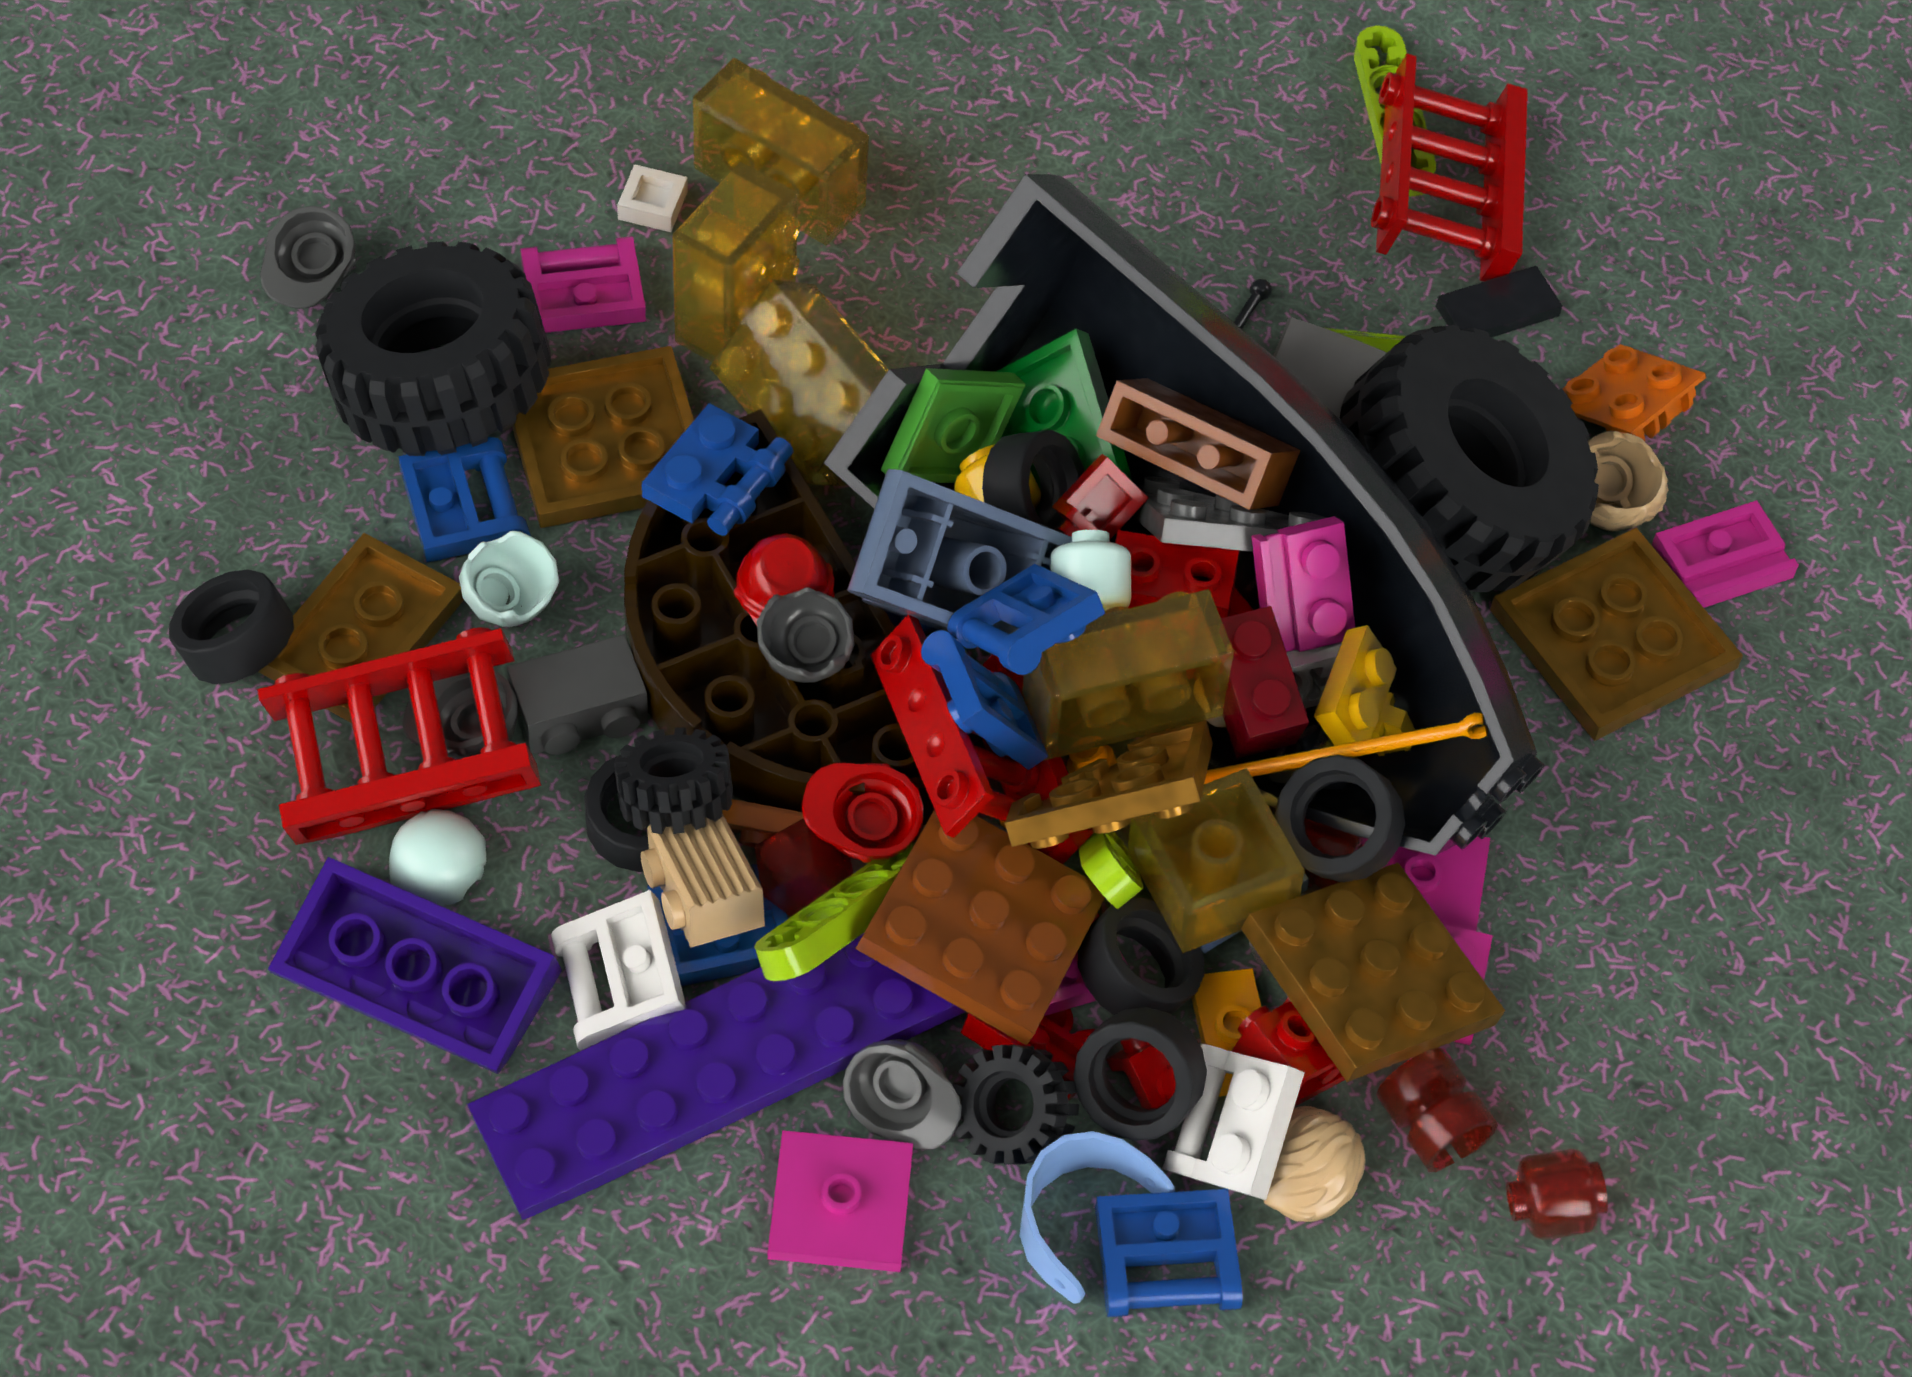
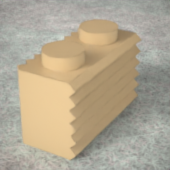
(704, 882)

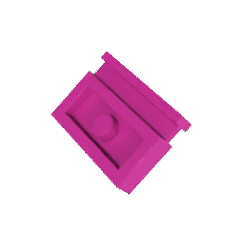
(1726, 554)
(1306, 582)

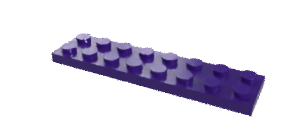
(692, 1073)

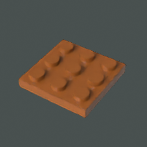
(983, 924)

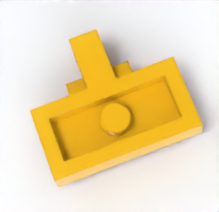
(1357, 696)

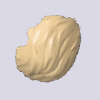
(1628, 480)
(1316, 1166)

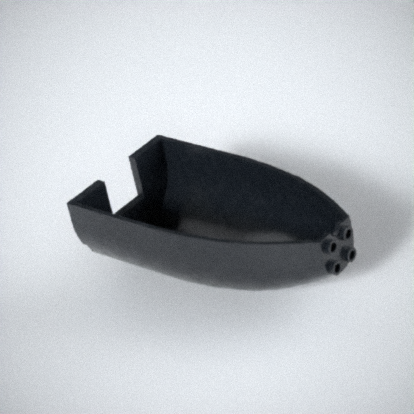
(1073, 267)

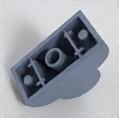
(942, 550)

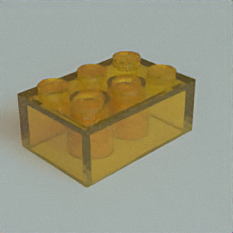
(785, 137)
(729, 255)
(802, 370)
(1132, 675)

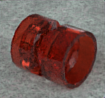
(1431, 1102)

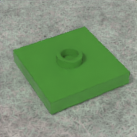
(952, 419)

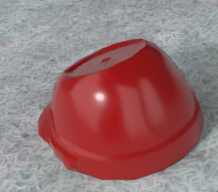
(780, 567)
(866, 825)

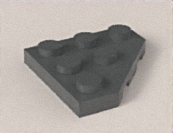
(1205, 520)

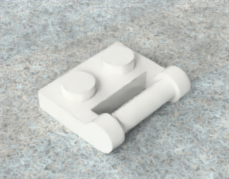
(636, 964)
(1249, 1126)

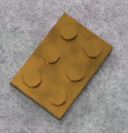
(366, 610)

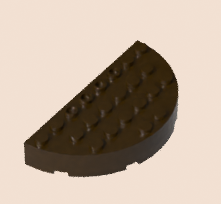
(705, 658)

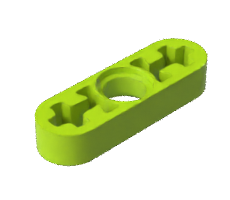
(1110, 867)

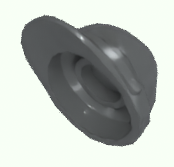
(307, 257)
(460, 714)
(902, 1094)

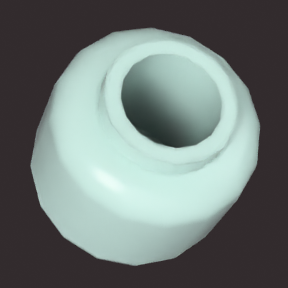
(1096, 565)

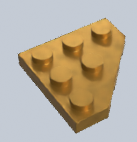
(1157, 776)

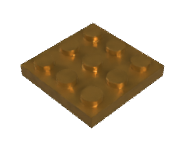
(600, 434)
(1615, 633)
(1372, 971)

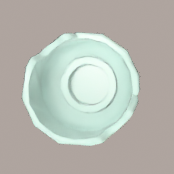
(506, 567)
(437, 856)

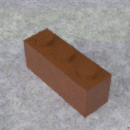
(1198, 443)

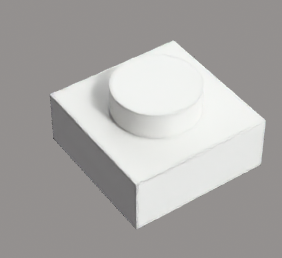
(652, 198)

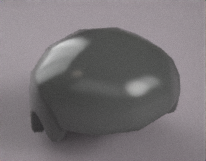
(805, 635)

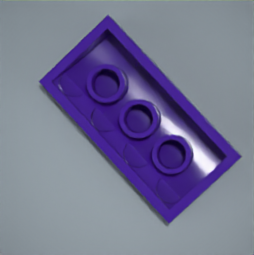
(415, 965)

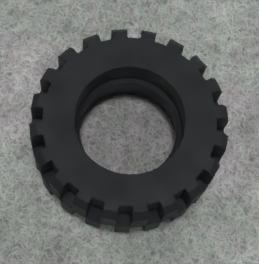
(444, 395)

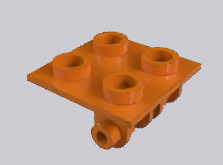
(1633, 391)

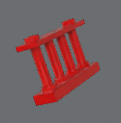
(1500, 161)
(944, 755)
(440, 779)

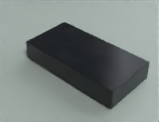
(1501, 303)

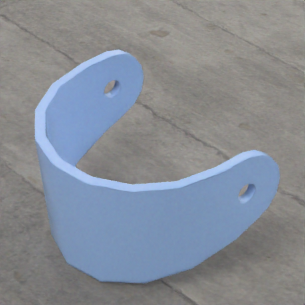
(1068, 1155)

